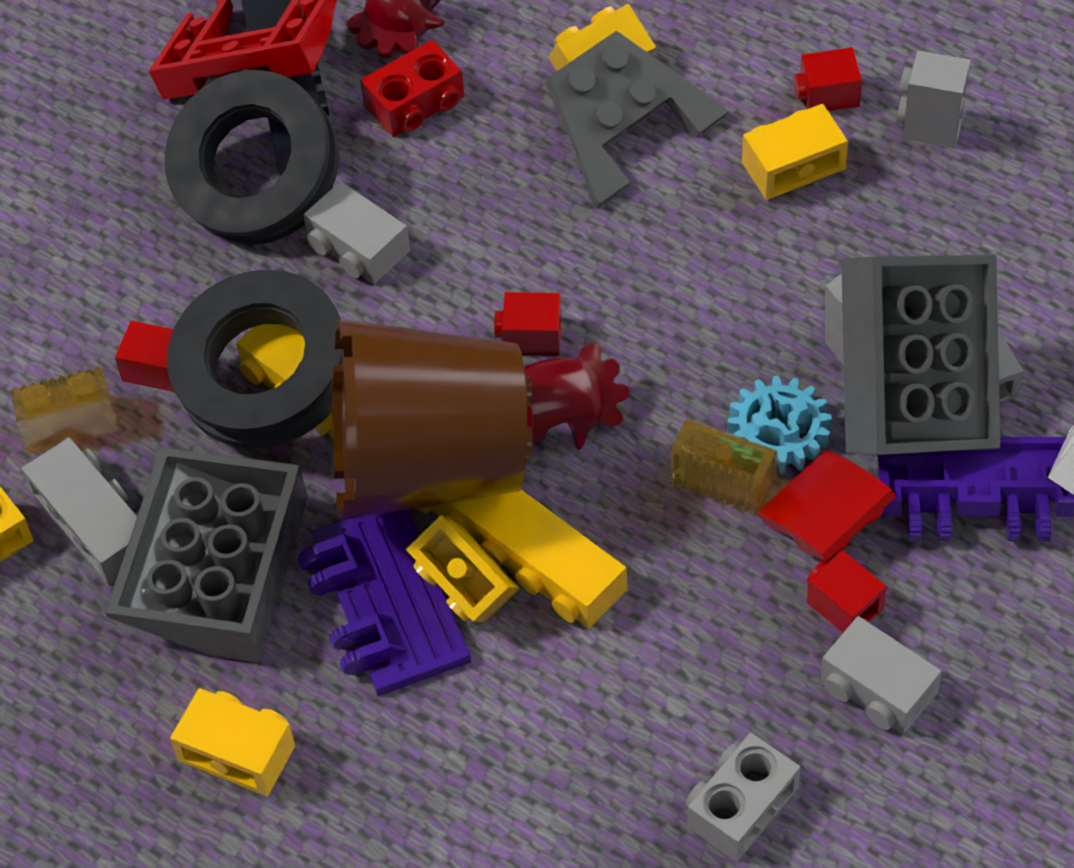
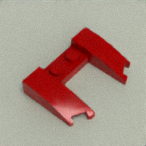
(203, 50)

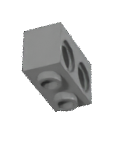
(751, 801)

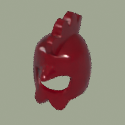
(393, 24)
(574, 393)

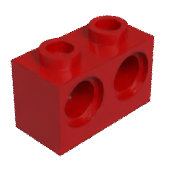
(413, 88)

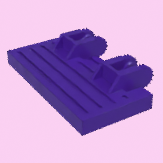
(978, 484)
(386, 603)

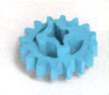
(780, 419)

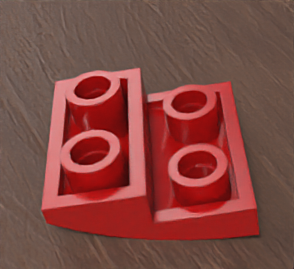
(827, 505)

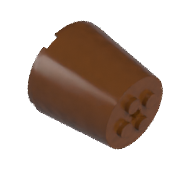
(425, 418)

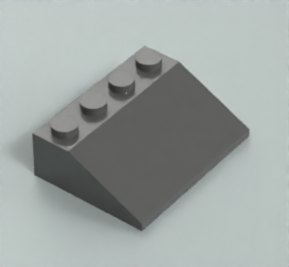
(920, 353)
(210, 551)

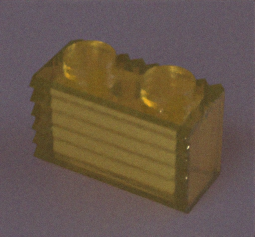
(64, 408)
(723, 466)

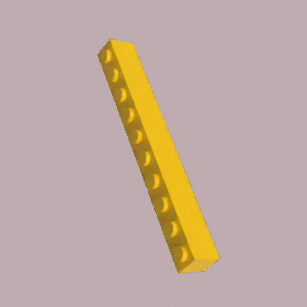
(510, 526)

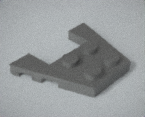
(610, 93)

